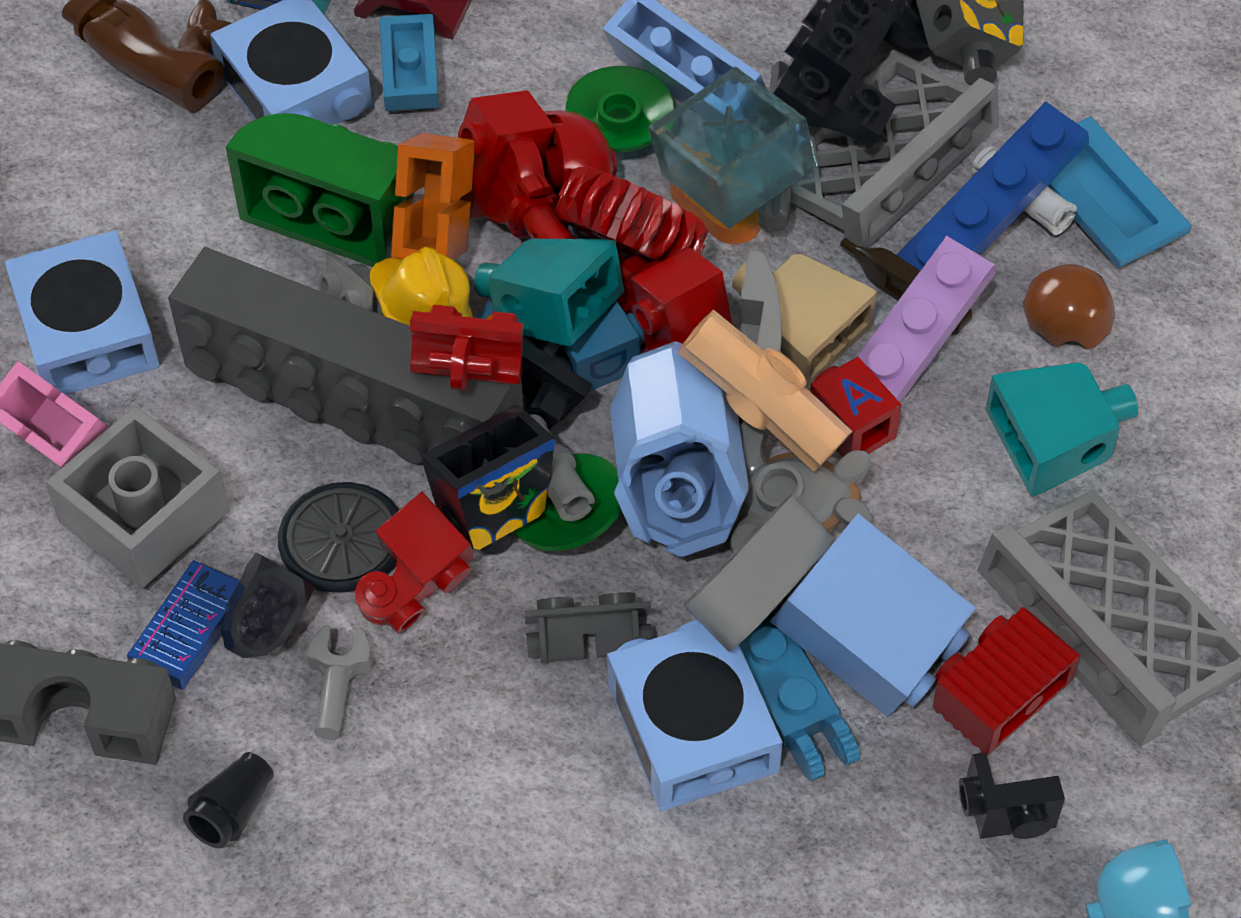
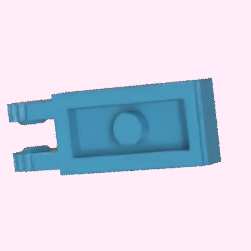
(796, 699)

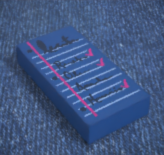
(186, 623)

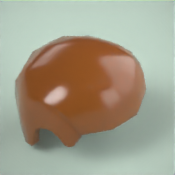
(1070, 306)

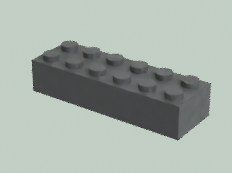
(321, 358)

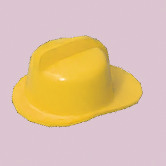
(418, 284)

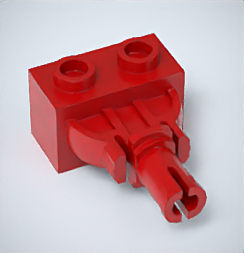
(508, 166)
(671, 295)

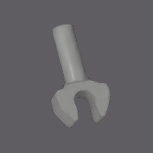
(336, 673)

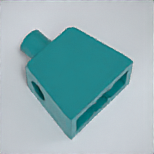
(554, 285)
(1057, 421)

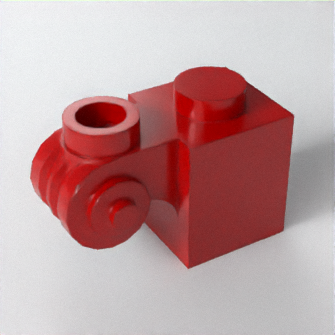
(427, 556)

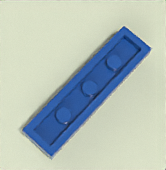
(1002, 186)

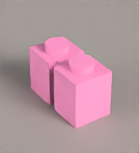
(46, 416)

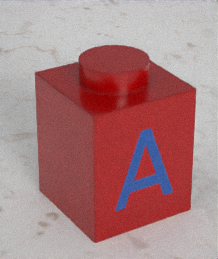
(860, 403)

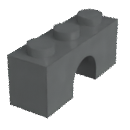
(125, 700)

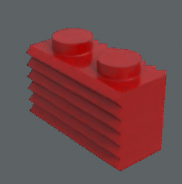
(1003, 679)

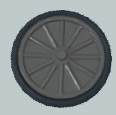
(332, 535)

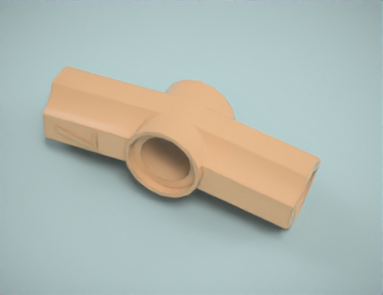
(765, 389)

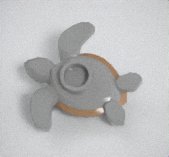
(826, 493)

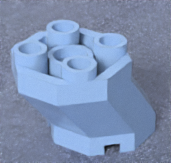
(676, 453)

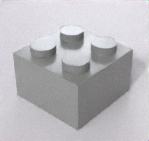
(138, 496)

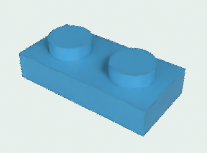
(409, 62)

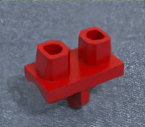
(466, 346)

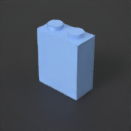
(875, 617)

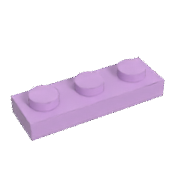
(926, 316)

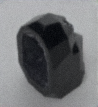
(263, 608)

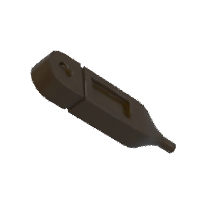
(889, 272)

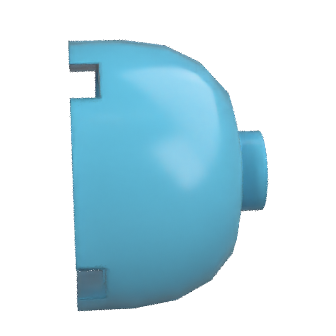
(1142, 885)

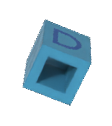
(605, 347)

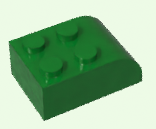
(316, 184)

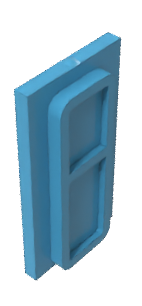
(1117, 200)

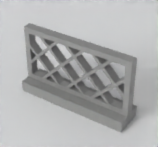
(914, 163)
(1108, 669)

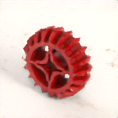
(629, 214)

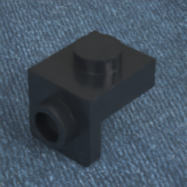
(1013, 808)

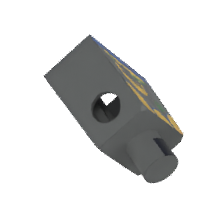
(974, 33)

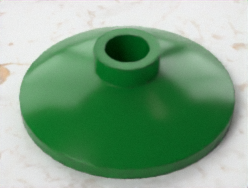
(621, 104)
(555, 534)

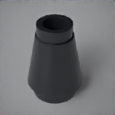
(226, 803)

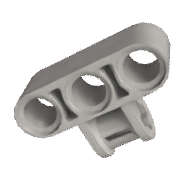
(759, 573)

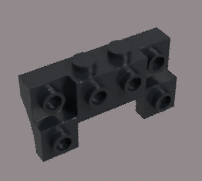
(833, 56)

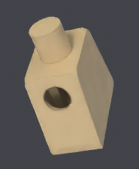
(819, 312)

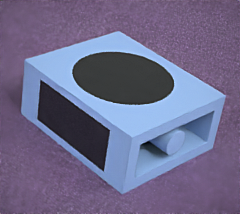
(292, 64)
(82, 313)
(692, 715)

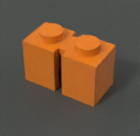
(439, 215)

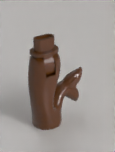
(136, 47)

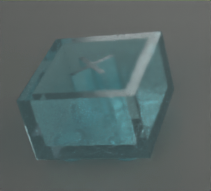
(733, 146)

